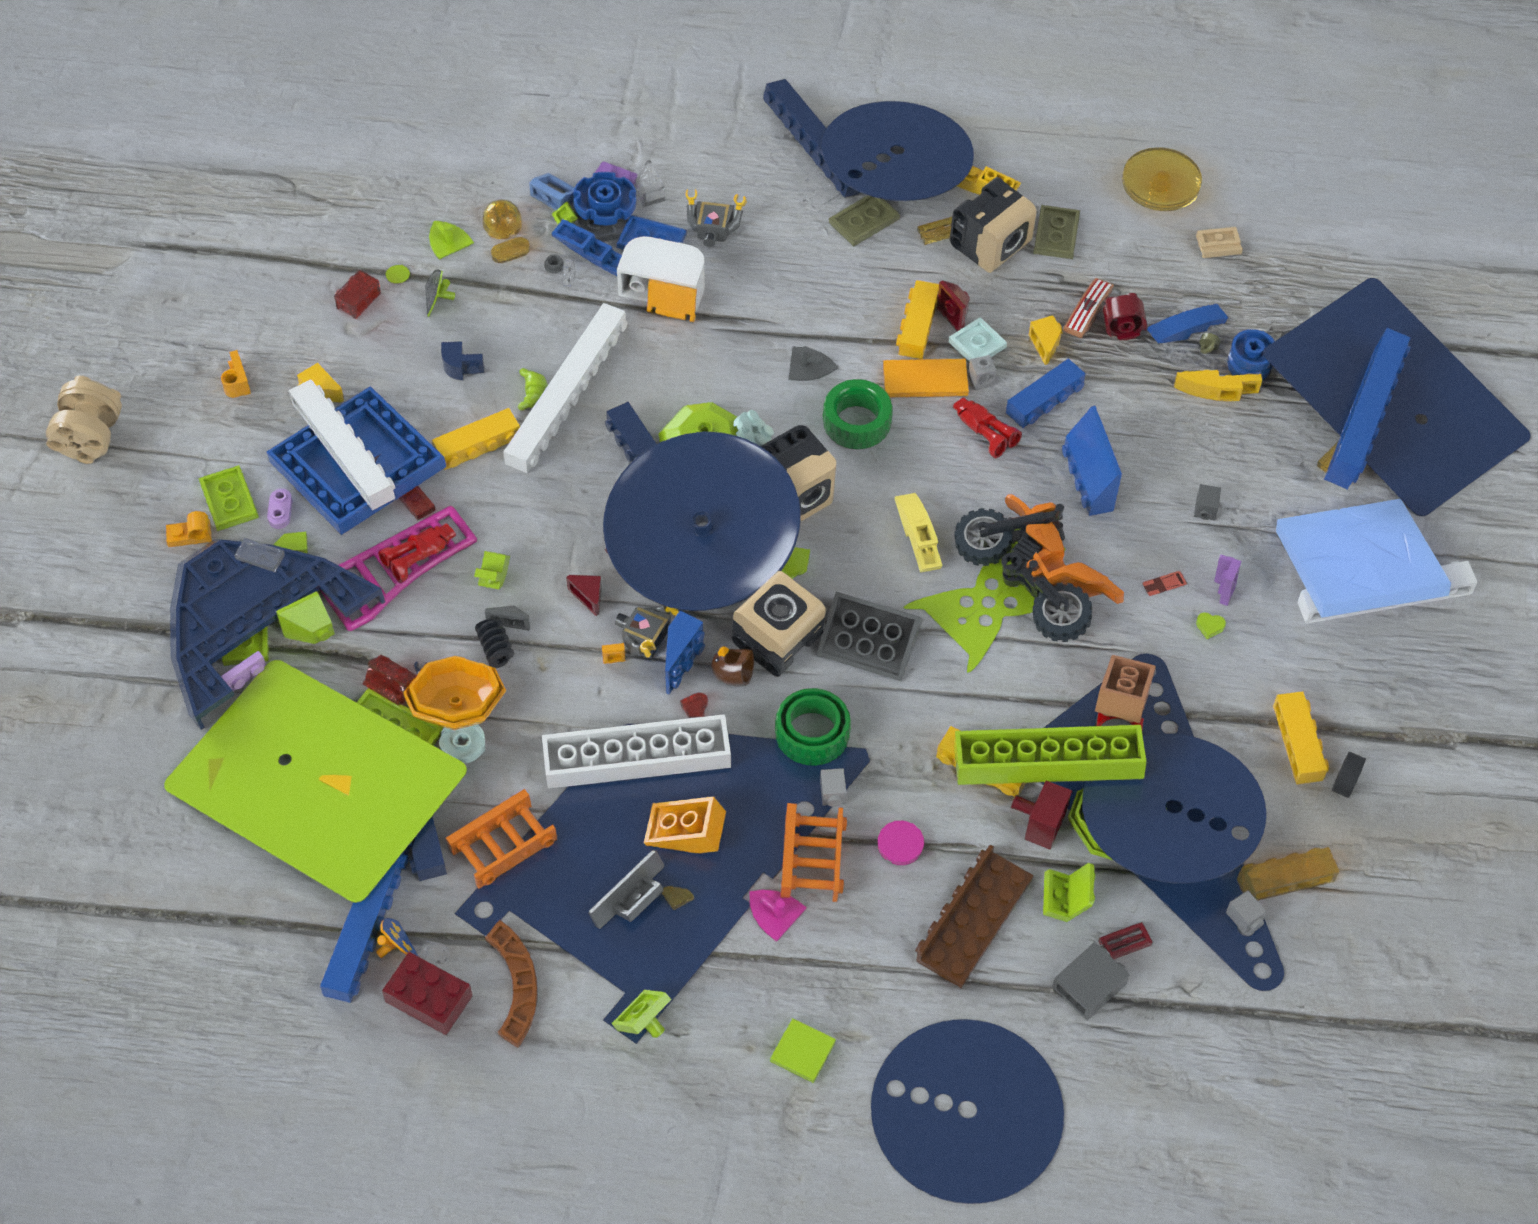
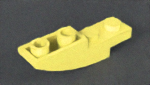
(920, 531)

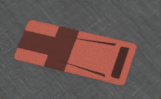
(1164, 583)

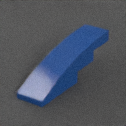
(587, 246)
(1184, 324)

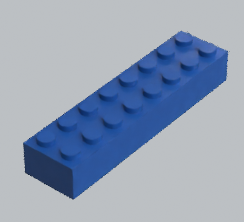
(1368, 409)

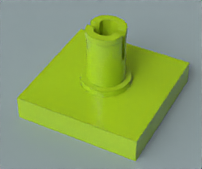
(642, 1014)

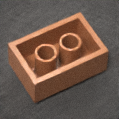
(1125, 688)

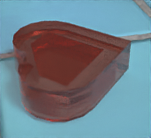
(695, 705)

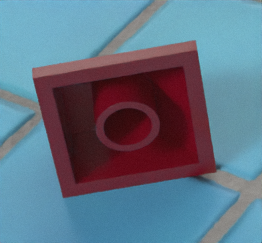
(953, 304)

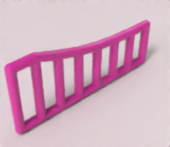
(417, 571)

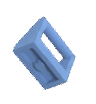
(548, 195)

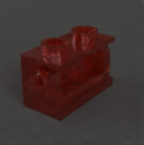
(357, 293)
(388, 679)

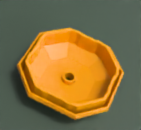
(454, 692)

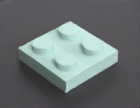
(977, 340)

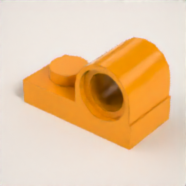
(235, 379)
(194, 531)

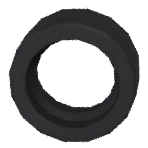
(1348, 774)

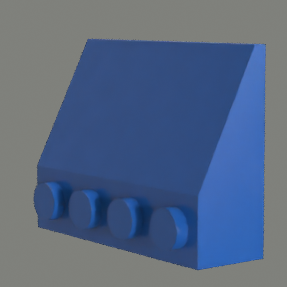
(1093, 464)

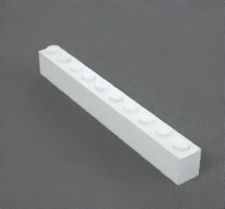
(565, 388)

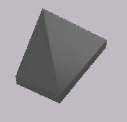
(510, 616)

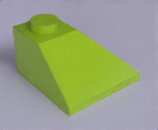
(306, 620)

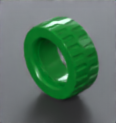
(860, 394)
(812, 750)

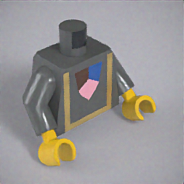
(713, 220)
(645, 629)

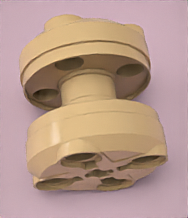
(83, 419)

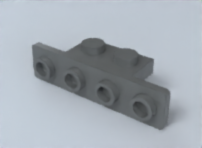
(631, 893)

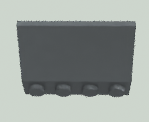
(869, 636)

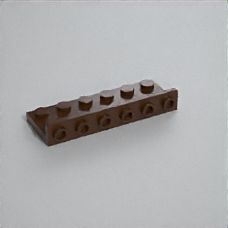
(973, 917)

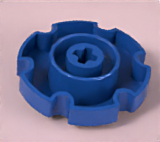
(604, 198)

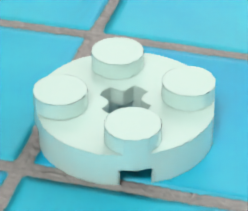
(753, 428)
(466, 753)

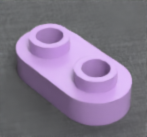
(279, 506)

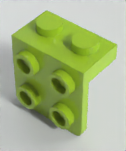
(1068, 894)

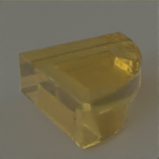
(677, 896)

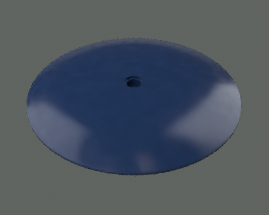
(691, 481)

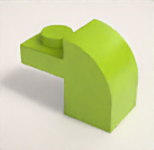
(493, 570)

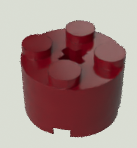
(1124, 316)

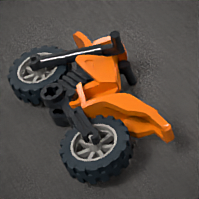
(1037, 563)

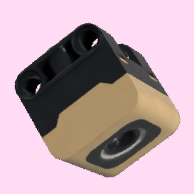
(993, 225)
(808, 465)
(778, 622)

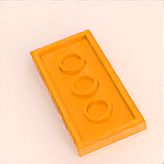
(925, 377)

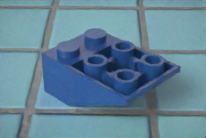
(683, 645)

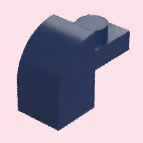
(457, 363)

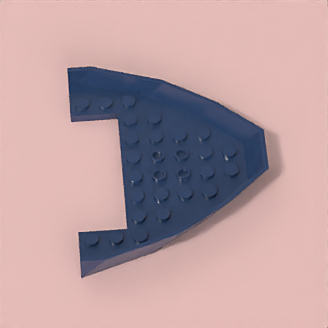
(228, 601)

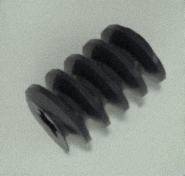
(494, 642)

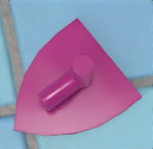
(773, 912)

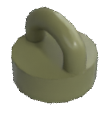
(1209, 342)

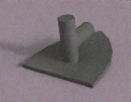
(809, 364)

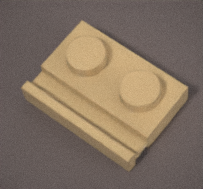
(1219, 242)

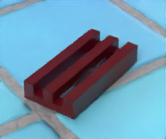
(1128, 949)

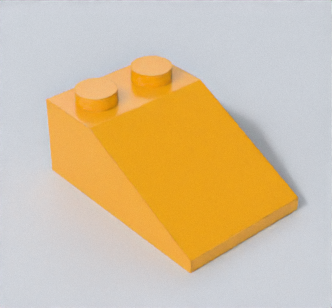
(686, 825)

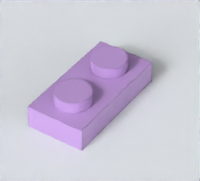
(244, 671)

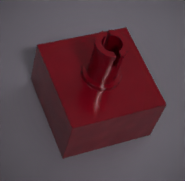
(1045, 813)

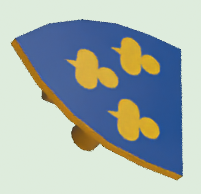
(393, 938)

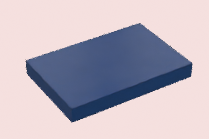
(643, 227)

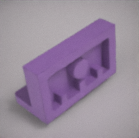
(1227, 577)

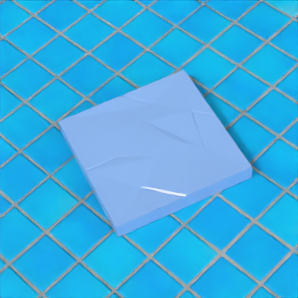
(1362, 558)

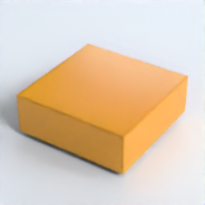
(613, 653)

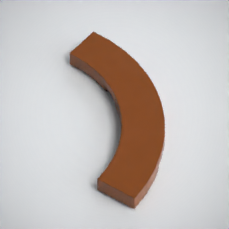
(523, 979)

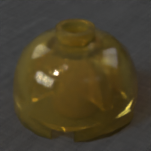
(501, 219)

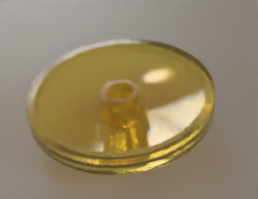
(1161, 179)

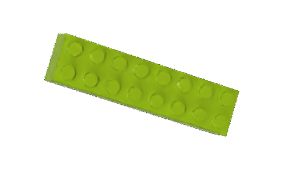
(1049, 754)

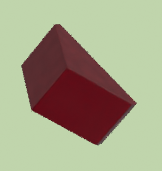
(586, 590)

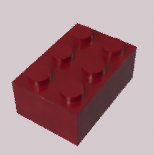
(427, 993)

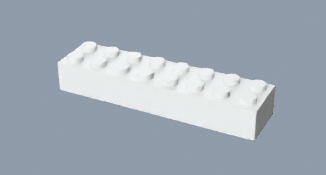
(636, 751)

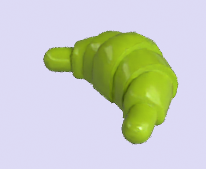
(534, 388)

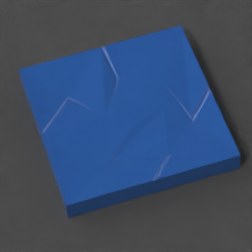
(318, 477)

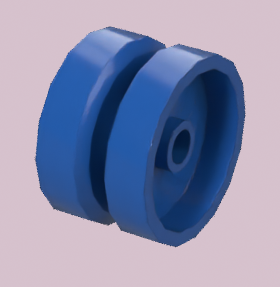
(1248, 353)

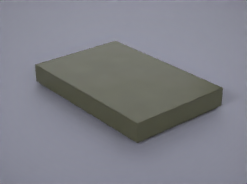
(864, 219)
(1056, 232)

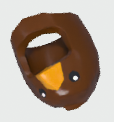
(733, 666)

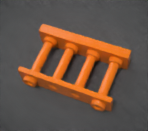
(499, 817)
(792, 860)

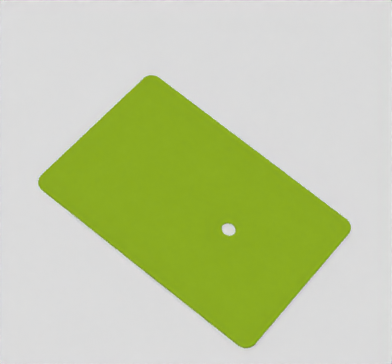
(292, 813)

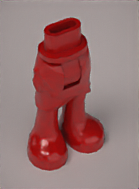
(980, 420)
(426, 543)

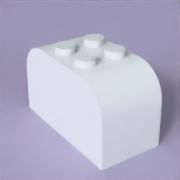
(661, 261)

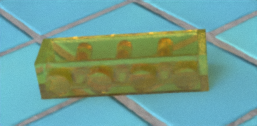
(1288, 874)

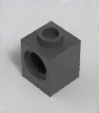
(1207, 502)

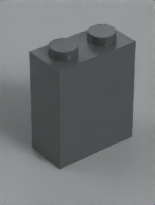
(1091, 980)

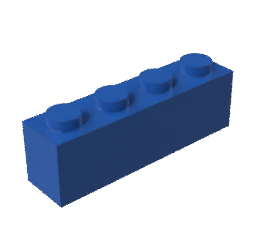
(1045, 393)

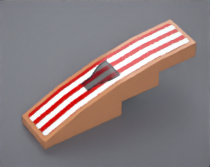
(1088, 308)

